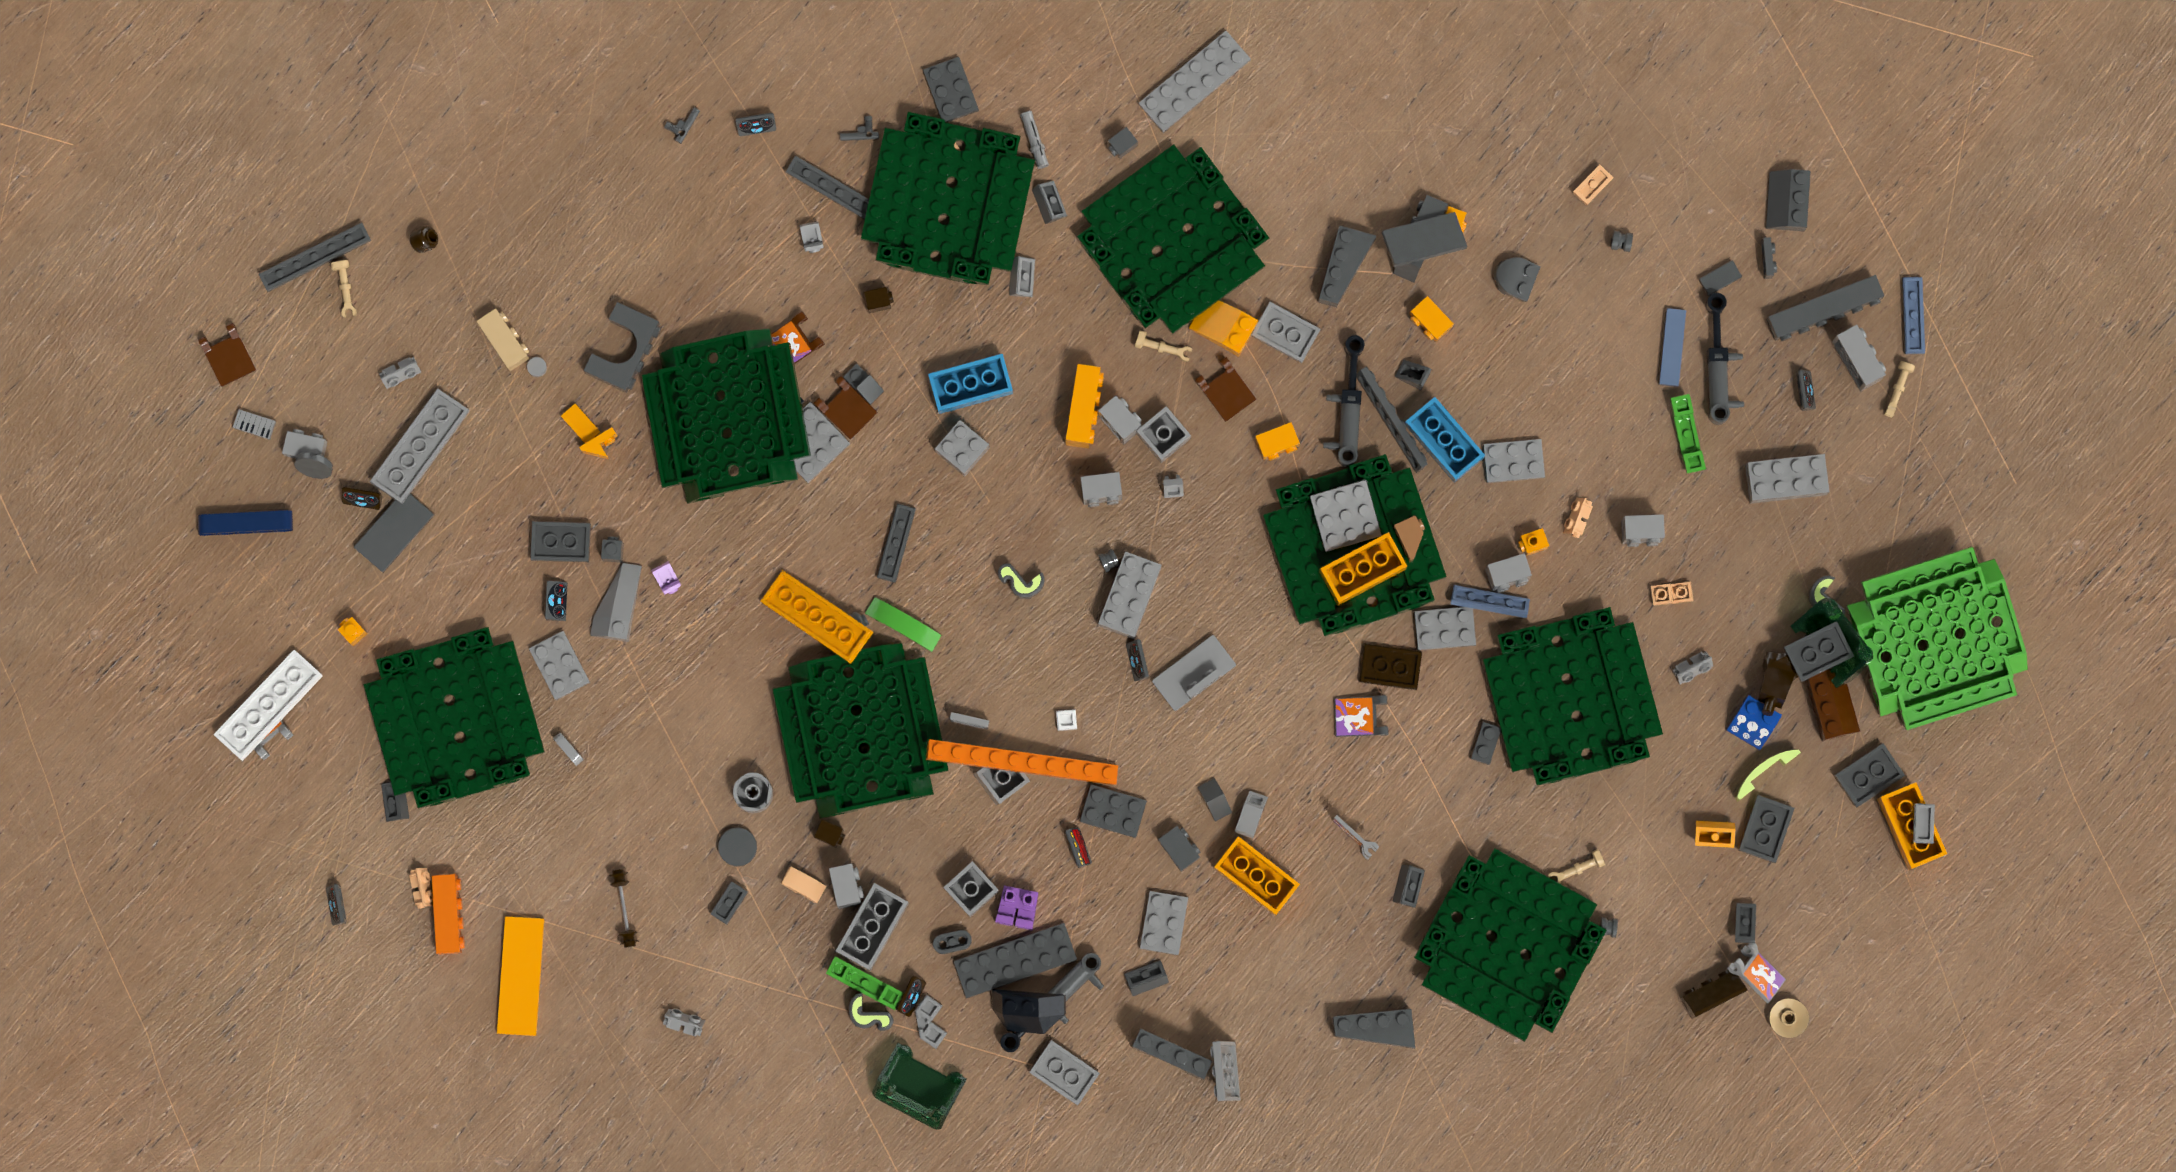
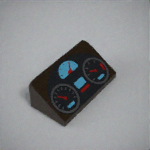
(361, 498)
(911, 996)

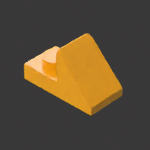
(594, 447)

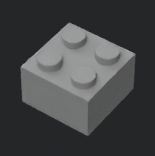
(1120, 419)
(1163, 434)
(962, 448)
(1101, 489)
(1642, 529)
(1508, 573)
(1000, 783)
(845, 886)
(971, 889)

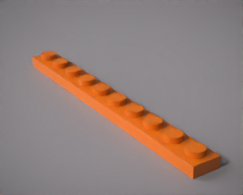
(1021, 762)

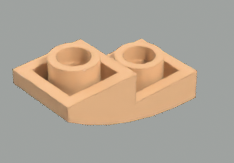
(1672, 593)
(803, 884)

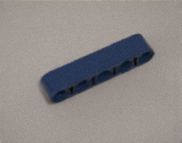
(245, 523)

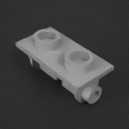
(392, 377)
(1701, 664)
(675, 1018)

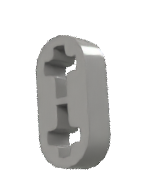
(568, 749)

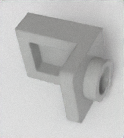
(811, 237)

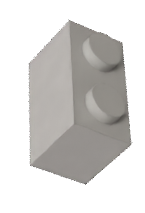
(299, 443)

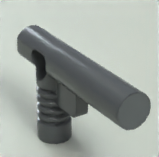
(683, 126)
(862, 132)

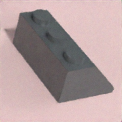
(1788, 200)

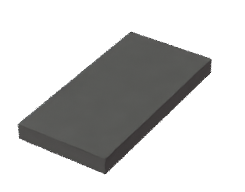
(1424, 239)
(393, 532)

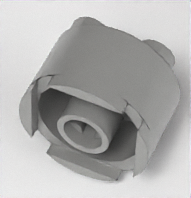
(747, 783)

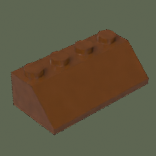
(1832, 706)

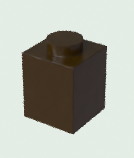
(878, 299)
(830, 834)

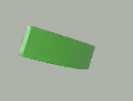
(1687, 433)
(903, 624)
(864, 983)

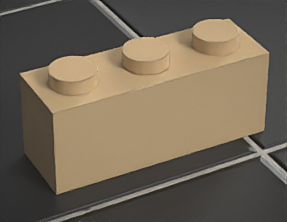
(503, 339)

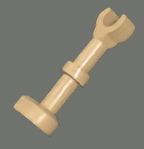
(341, 266)
(1160, 346)
(1906, 368)
(1578, 868)

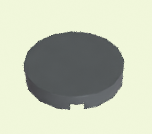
(312, 466)
(737, 847)

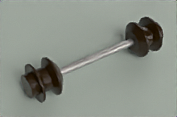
(628, 935)

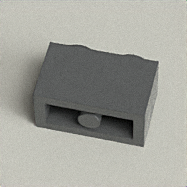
(1179, 848)

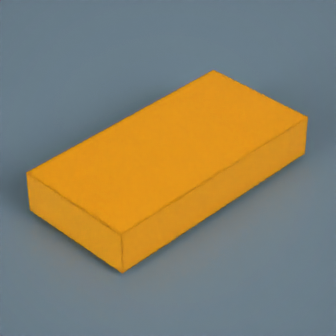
(580, 423)

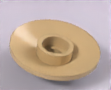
(1798, 1023)

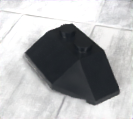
(1028, 1010)

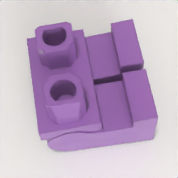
(1019, 899)

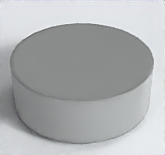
(536, 367)

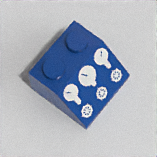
(1752, 724)

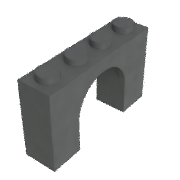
(623, 374)
(1172, 1054)

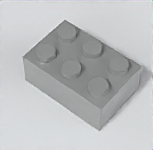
(1859, 357)

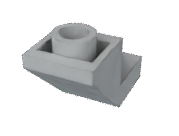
(1251, 814)

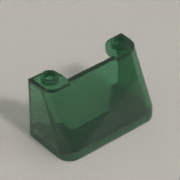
(1824, 614)
(917, 1088)

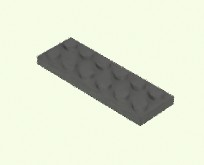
(1015, 960)

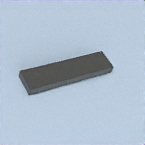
(896, 543)

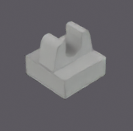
(1173, 487)

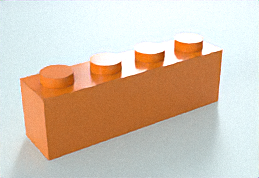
(447, 914)

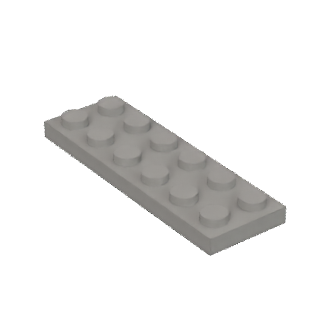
(1194, 81)
(419, 446)

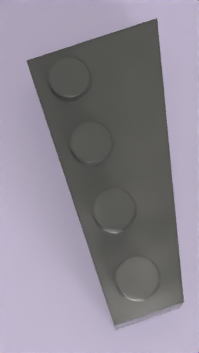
(1427, 209)
(1346, 258)
(1384, 1027)

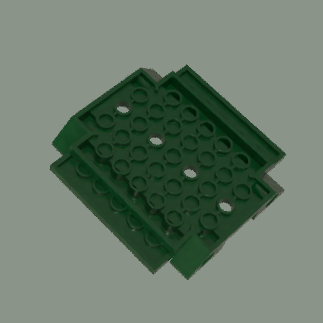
(913, 194)
(1151, 213)
(758, 406)
(1302, 552)
(1606, 688)
(421, 730)
(825, 737)
(1525, 914)

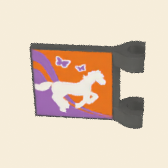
(1358, 716)

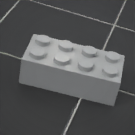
(1787, 478)
(1129, 595)
(872, 927)

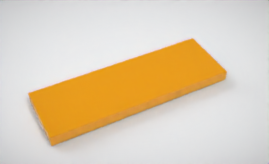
(816, 616)
(520, 976)

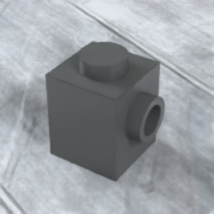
(1122, 143)
(612, 550)

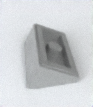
(1022, 277)

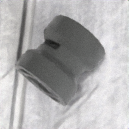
(1621, 241)

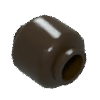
(423, 239)

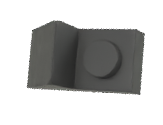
(863, 384)

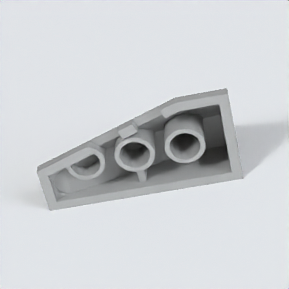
(617, 608)

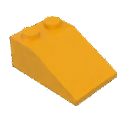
(1225, 327)

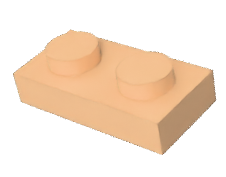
(1593, 185)

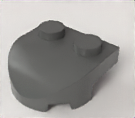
(1516, 277)

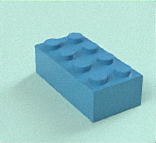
(970, 383)
(1444, 439)

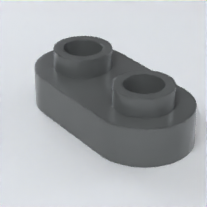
(952, 942)

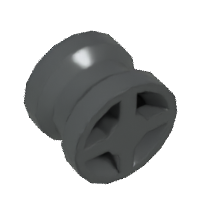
(1109, 560)
(1610, 926)

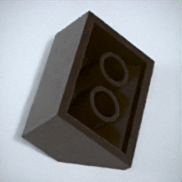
(1713, 993)

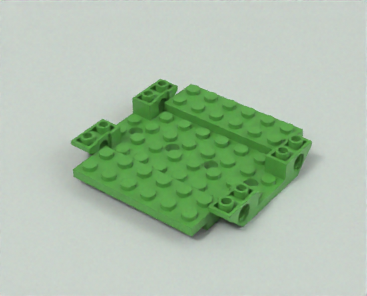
(1929, 605)

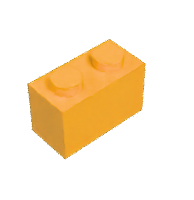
(1431, 319)
(1277, 441)
(1715, 834)

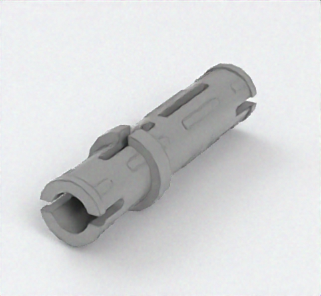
(1037, 147)

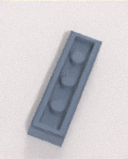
(1913, 315)
(1672, 347)
(1490, 601)

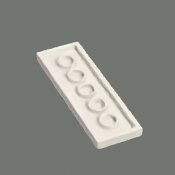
(268, 705)

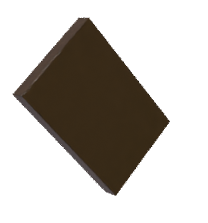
(1390, 667)

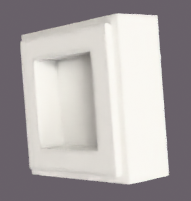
(1066, 720)

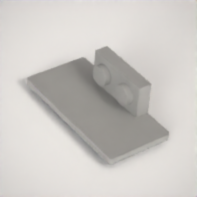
(1194, 673)

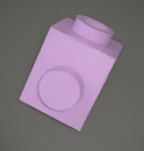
(666, 578)

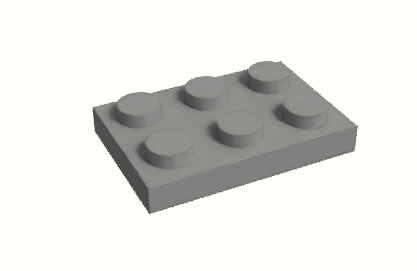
(1285, 332)
(1514, 461)
(1445, 628)
(559, 665)
(1164, 923)
(1064, 1072)

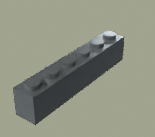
(1825, 307)

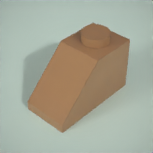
(1410, 534)

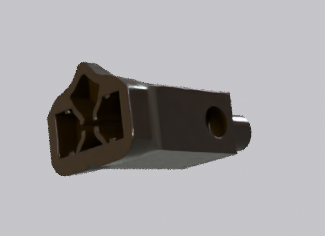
(1776, 681)

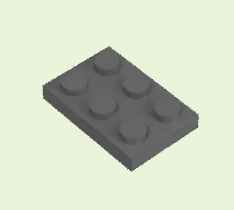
(951, 90)
(560, 541)
(1818, 651)
(1869, 775)
(1113, 811)
(1766, 829)

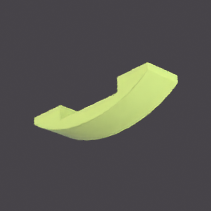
(1783, 757)

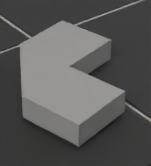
(927, 1030)

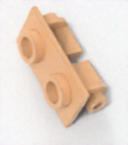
(1580, 509)
(421, 878)

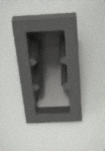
(1413, 374)
(1215, 799)

